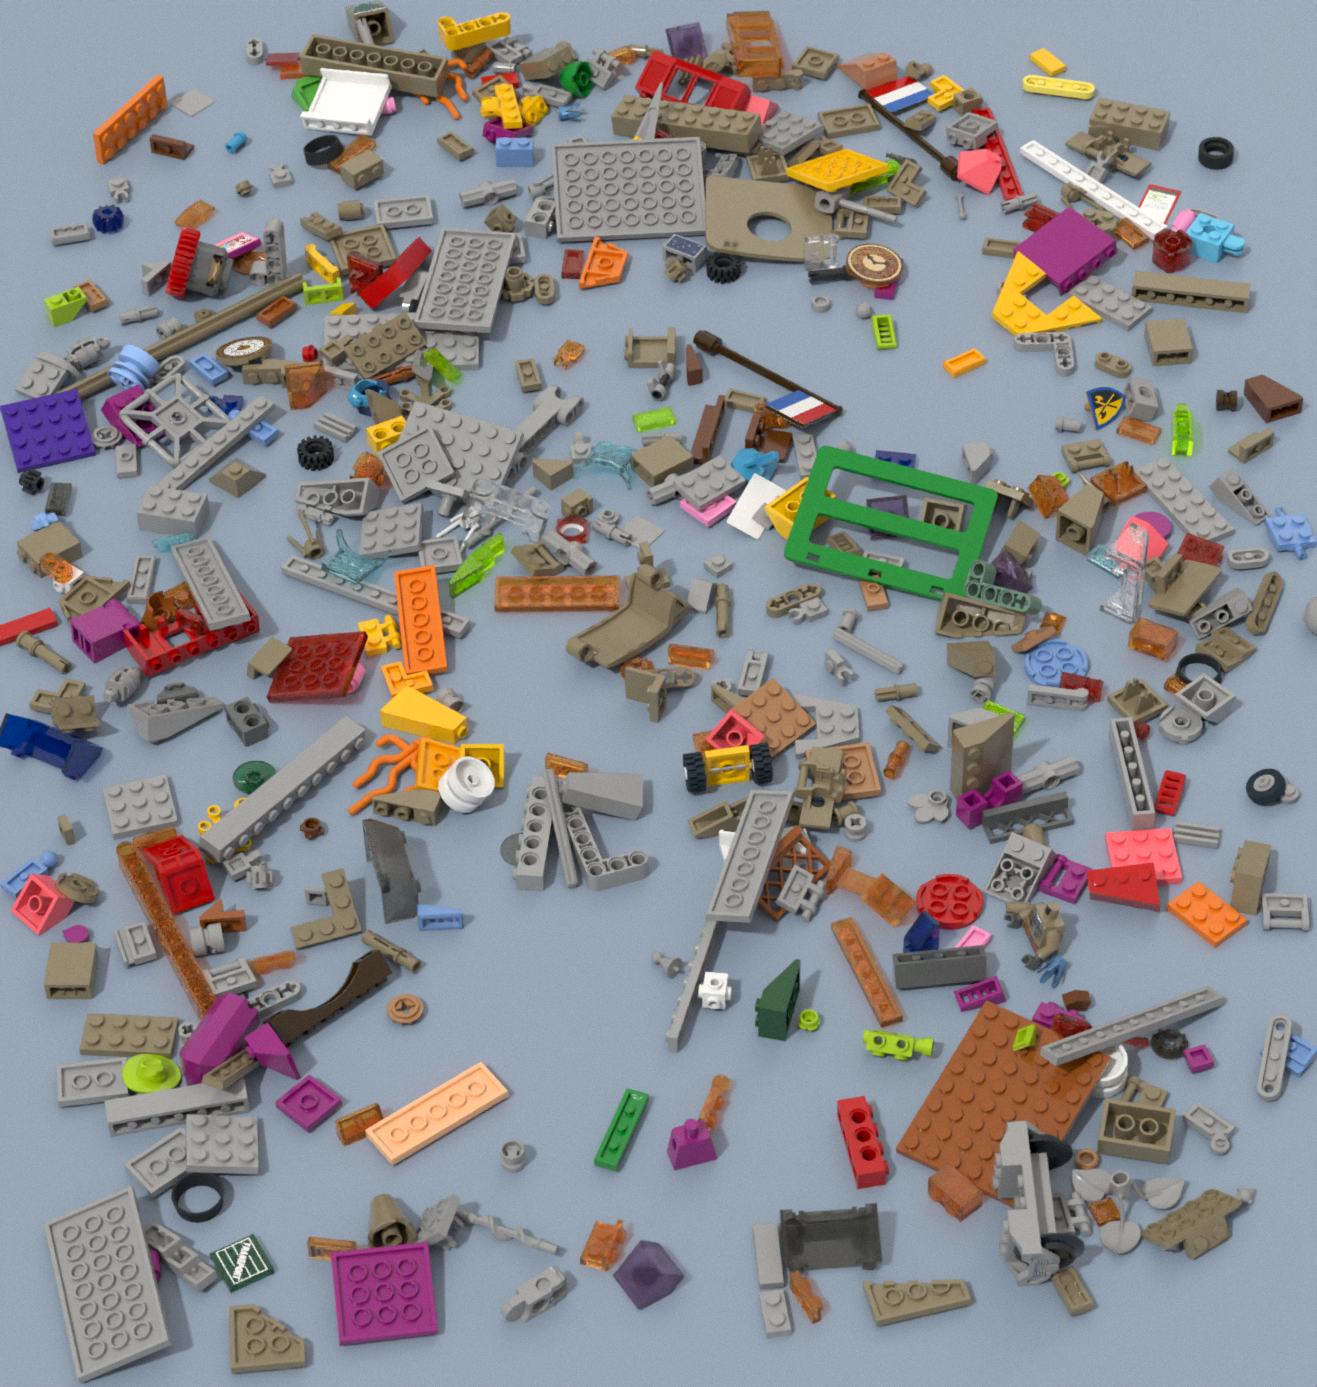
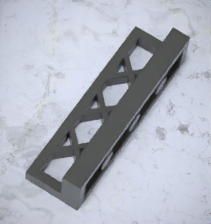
(1024, 814)

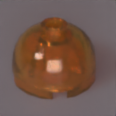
(369, 466)

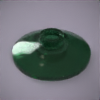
(252, 775)

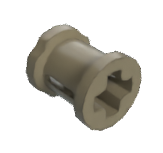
(840, 814)

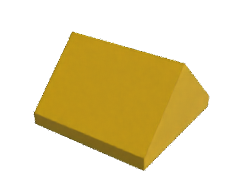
(490, 754)

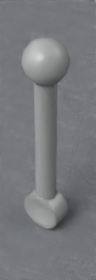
(959, 197)

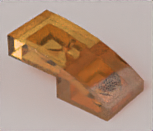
(193, 214)

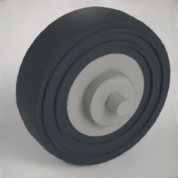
(1265, 786)

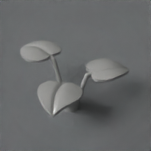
(1122, 1235)

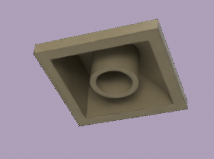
(237, 477)

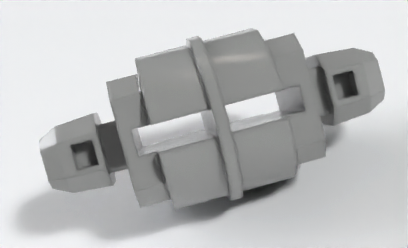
(86, 351)
(122, 684)

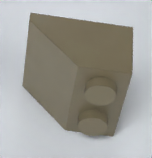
(943, 513)

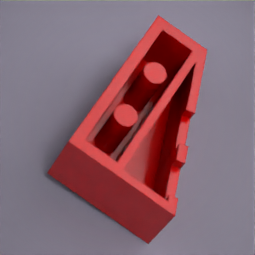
(1125, 885)

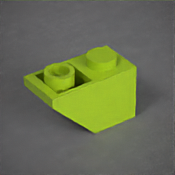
(64, 306)

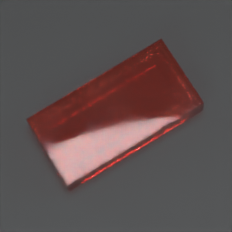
(572, 264)

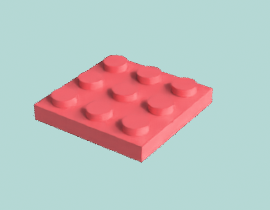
(1143, 847)

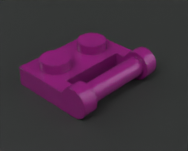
(1070, 885)

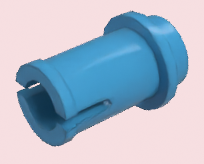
(238, 140)

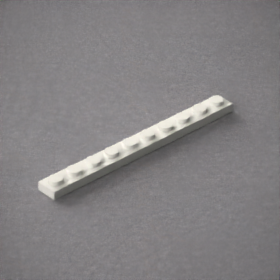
(1095, 191)

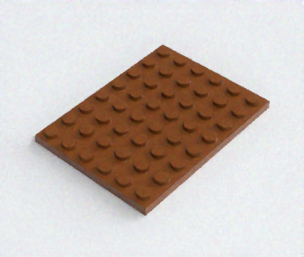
(993, 1086)

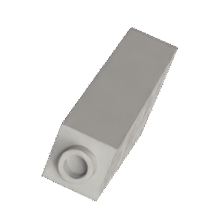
(604, 792)

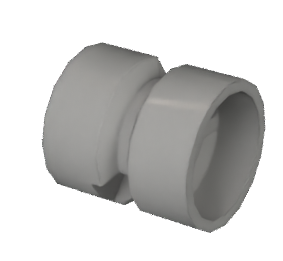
(207, 939)

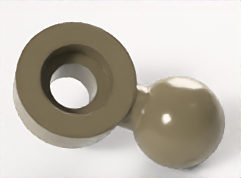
(915, 70)

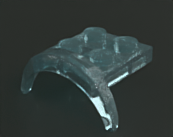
(611, 456)
(348, 564)

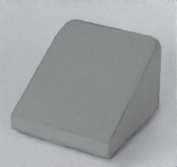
(316, 896)

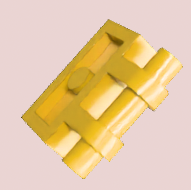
(376, 642)

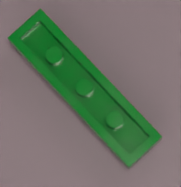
(621, 1129)

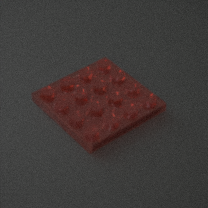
(318, 667)

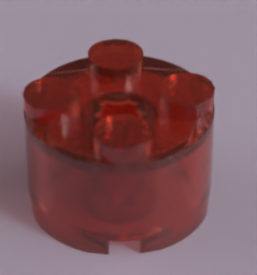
(1171, 250)

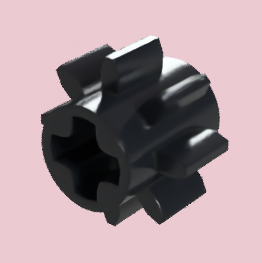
(31, 481)

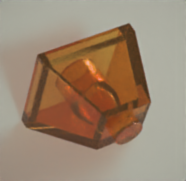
(305, 383)

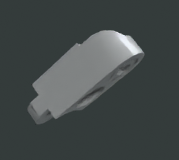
(413, 291)
(536, 1295)

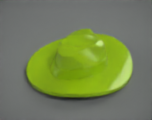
(150, 1073)

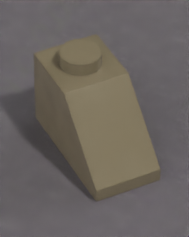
(382, 407)

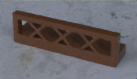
(708, 431)

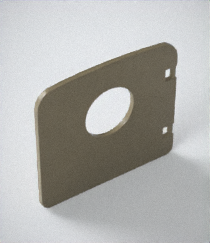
(736, 201)

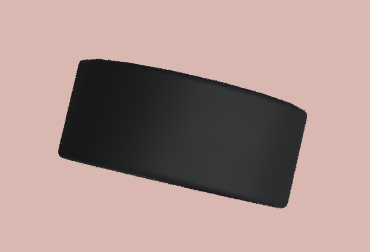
(1216, 161)

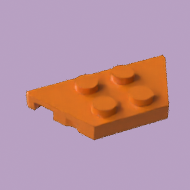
(603, 265)

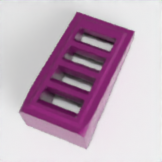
(984, 986)

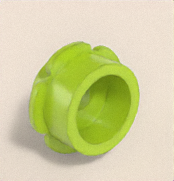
(1062, 478)
(808, 1020)

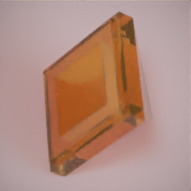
(1053, 619)

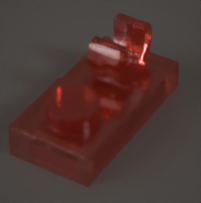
(1074, 681)

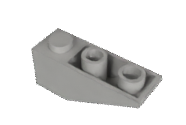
(1238, 497)
(1221, 612)

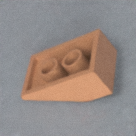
(870, 69)

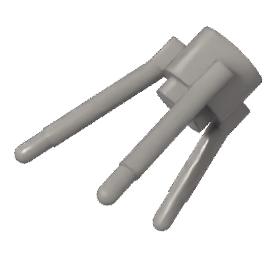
(538, 189)

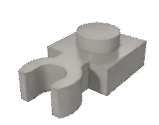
(1098, 170)
(279, 176)
(118, 189)
(810, 610)

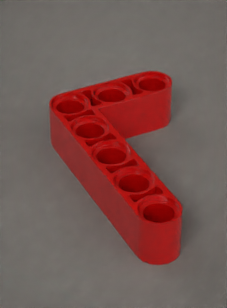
(396, 273)

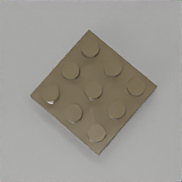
(367, 241)

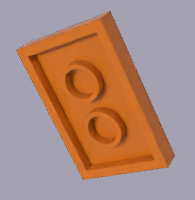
(1207, 914)

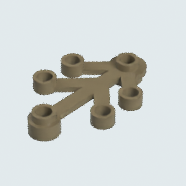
(443, 392)

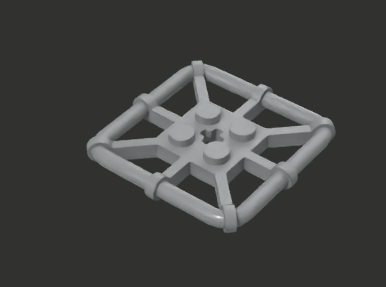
(163, 417)

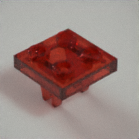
(362, 271)

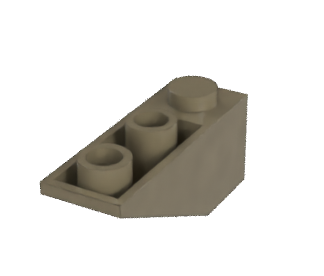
(412, 805)

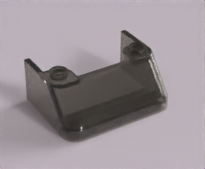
(393, 871)

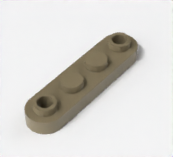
(1264, 603)

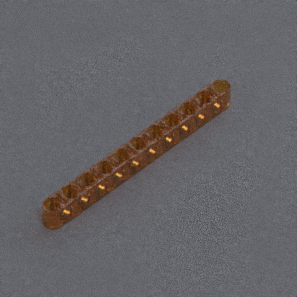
(165, 929)

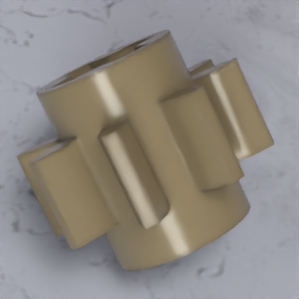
(675, 270)

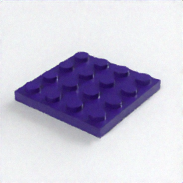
(47, 430)

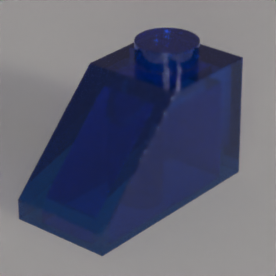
(922, 934)

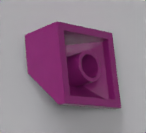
(270, 1051)

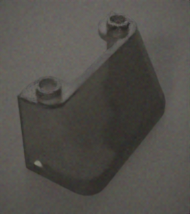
(830, 1239)

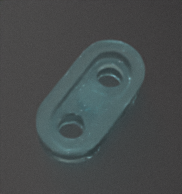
(164, 543)

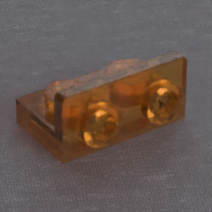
(603, 1244)

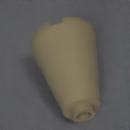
(388, 1223)

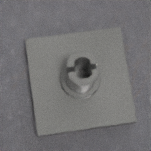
(448, 494)

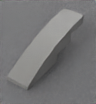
(178, 1257)

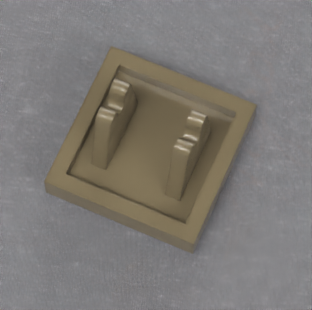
(767, 166)
(1015, 494)
(1137, 701)

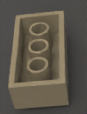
(1140, 124)

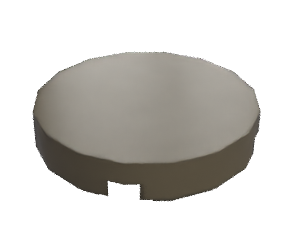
(77, 888)

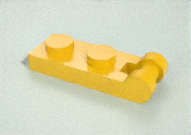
(321, 264)

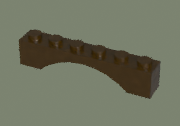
(364, 973)

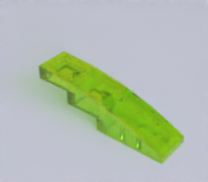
(473, 568)

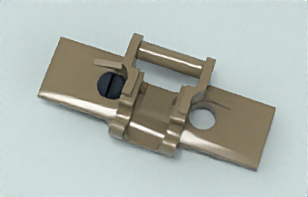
(1122, 159)
(827, 790)

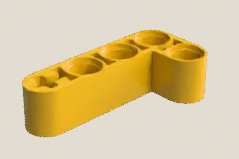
(473, 32)

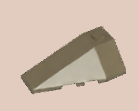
(972, 618)

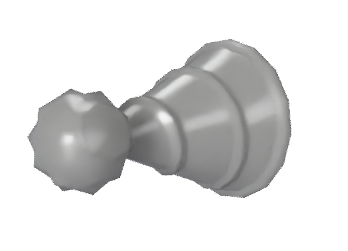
(670, 965)

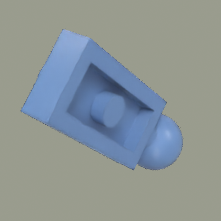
(262, 433)
(15, 882)

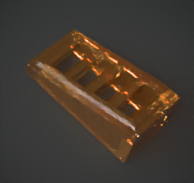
(841, 858)

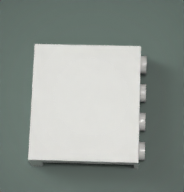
(347, 102)

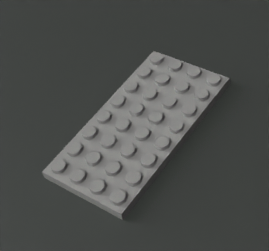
(465, 280)
(456, 346)
(107, 1284)

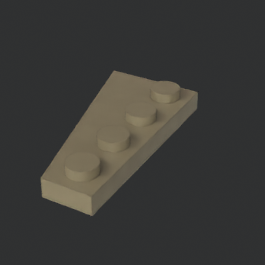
(914, 1299)

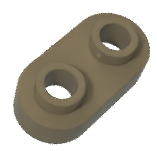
(544, 289)
(1112, 365)

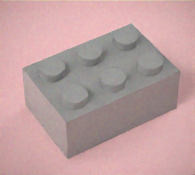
(172, 511)

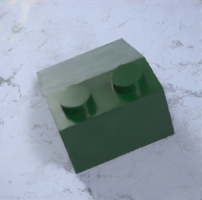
(778, 1003)

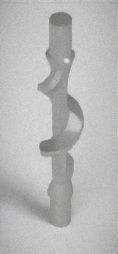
(491, 521)
(504, 1234)

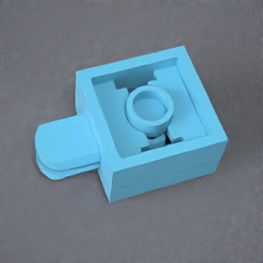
(1213, 238)

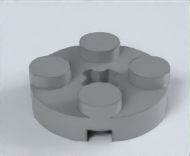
(1177, 733)

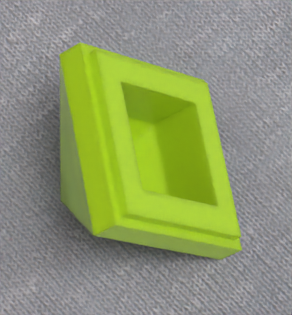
(1025, 1038)

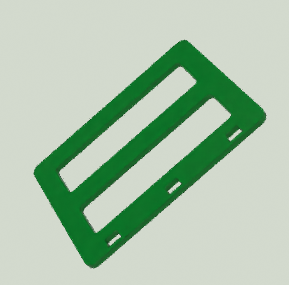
(816, 503)

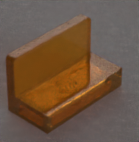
(690, 656)

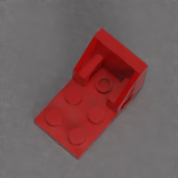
(180, 873)

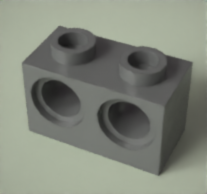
(247, 721)

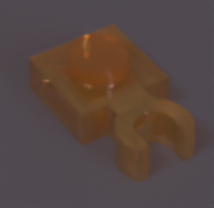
(569, 352)

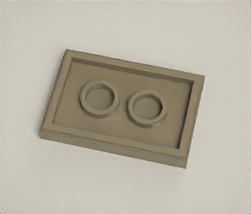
(848, 121)

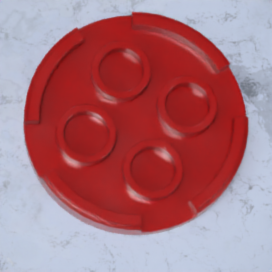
(950, 901)

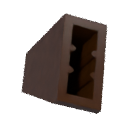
(1271, 398)

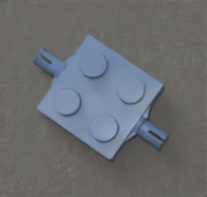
(1290, 532)

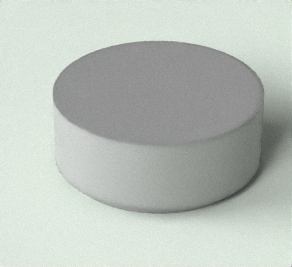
(820, 303)

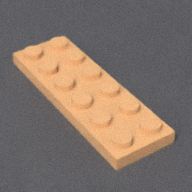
(436, 1113)

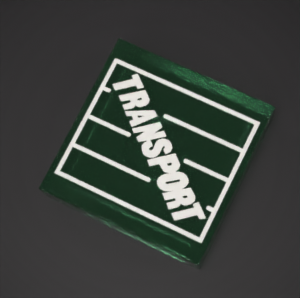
(242, 1263)

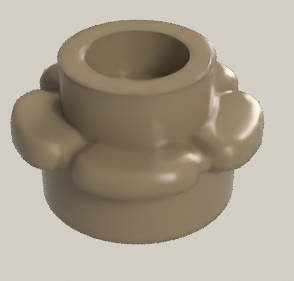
(243, 188)

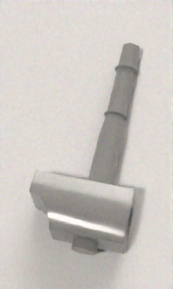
(830, 202)

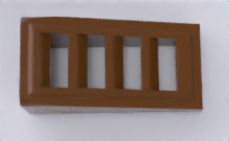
(694, 368)

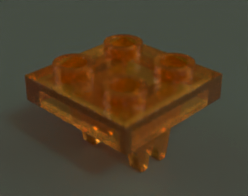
(1119, 483)

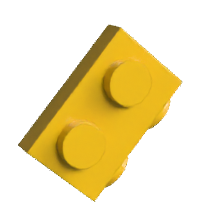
(532, 109)

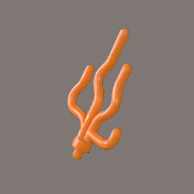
(458, 87)
(405, 758)

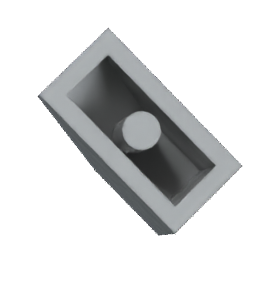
(976, 460)

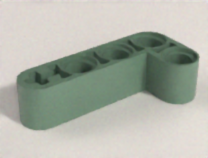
(984, 584)

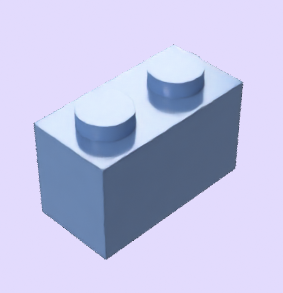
(514, 152)

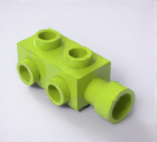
(892, 1045)

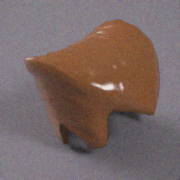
(158, 606)

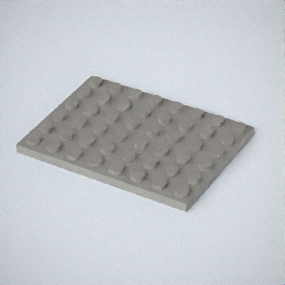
(628, 189)

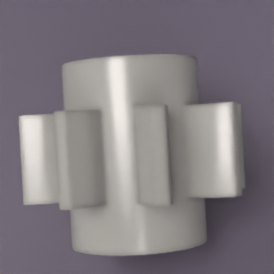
(259, 876)

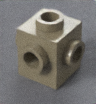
(501, 220)

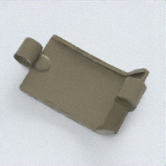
(631, 628)

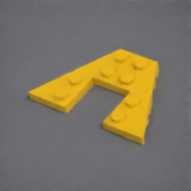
(1022, 316)

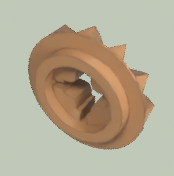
(411, 1003)

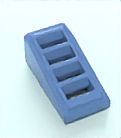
(435, 917)

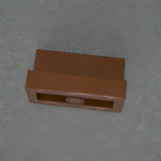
(170, 147)

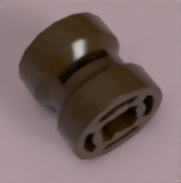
(1226, 399)

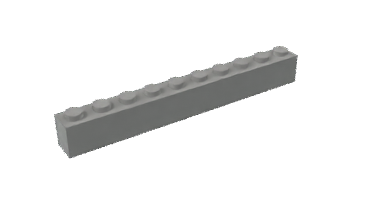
(282, 790)

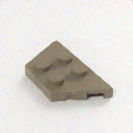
(90, 594)

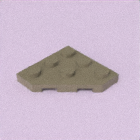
(261, 1342)

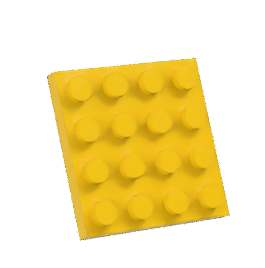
(837, 170)

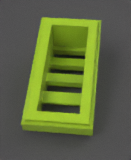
(883, 320)

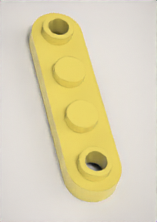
(1058, 87)

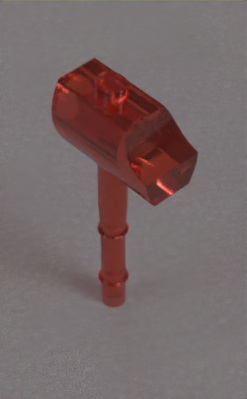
(1067, 1026)

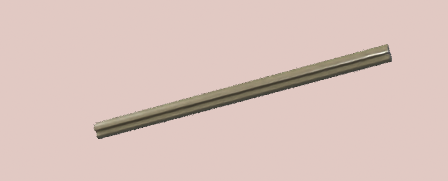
(198, 331)

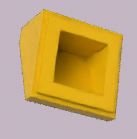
(345, 309)

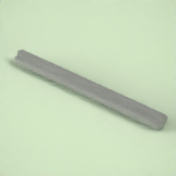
(560, 828)

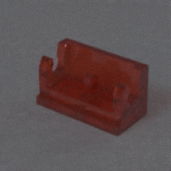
(1038, 216)

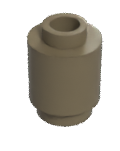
(351, 210)

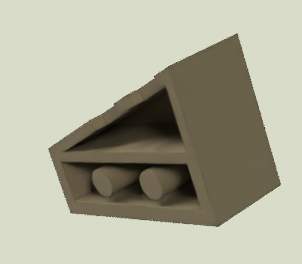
(1249, 876)

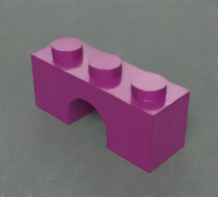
(1003, 791)

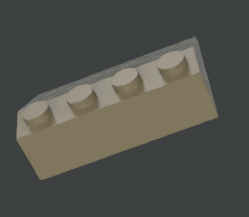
(981, 754)

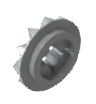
(104, 432)

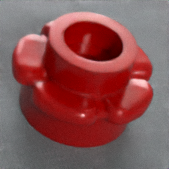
(309, 353)

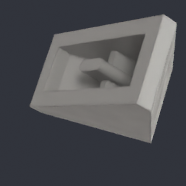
(701, 595)

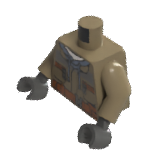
(1043, 928)

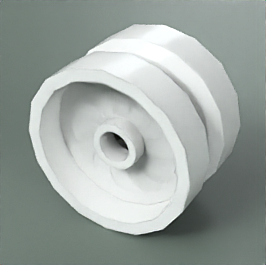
(466, 784)
(1116, 1074)

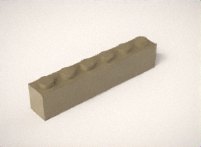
(1191, 292)

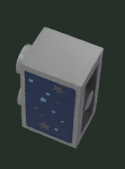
(688, 251)

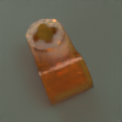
(771, 419)

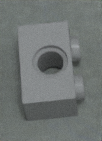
(1140, 399)

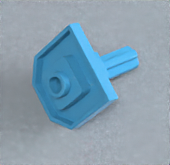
(751, 461)

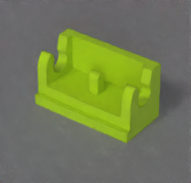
(323, 293)

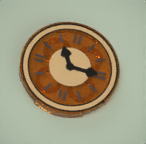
(874, 265)

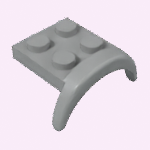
(45, 375)

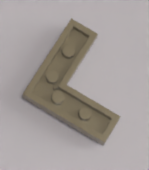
(340, 925)

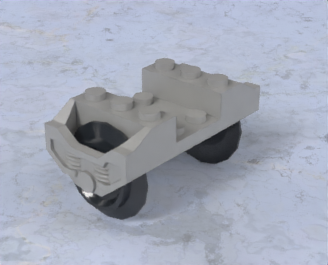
(1029, 1231)

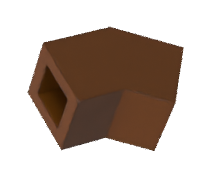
(1077, 1000)

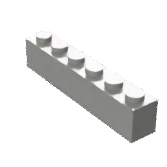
(1131, 774)
(170, 1107)

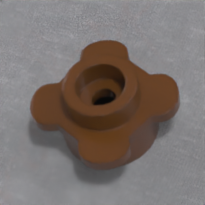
(311, 828)

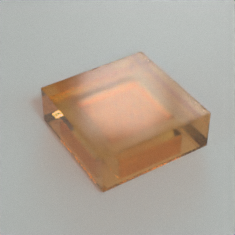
(1104, 1211)

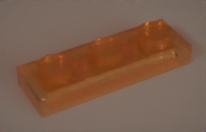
(355, 148)

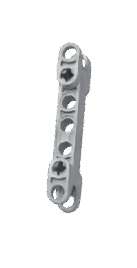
(547, 414)

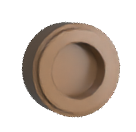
(1086, 1159)

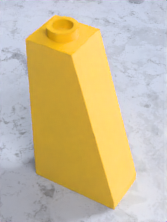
(423, 716)

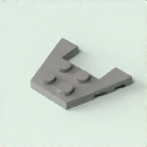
(835, 723)

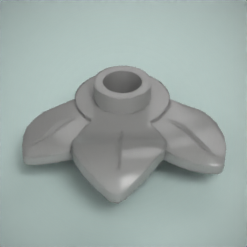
(930, 806)

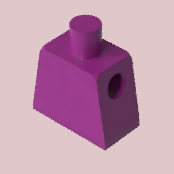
(690, 1145)

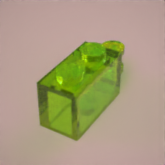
(1182, 431)

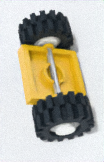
(727, 766)

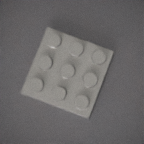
(788, 132)
(415, 461)
(392, 529)
(140, 806)
(221, 1144)

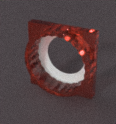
(573, 522)

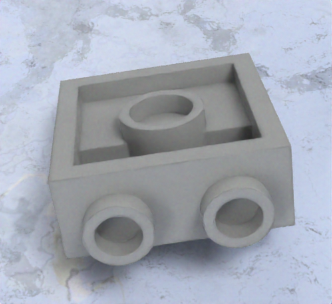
(970, 130)

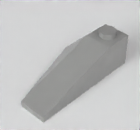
(340, 496)
(164, 720)

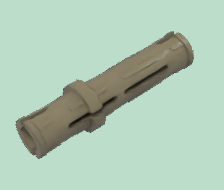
(722, 606)
(398, 955)

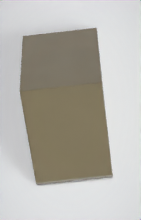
(552, 472)

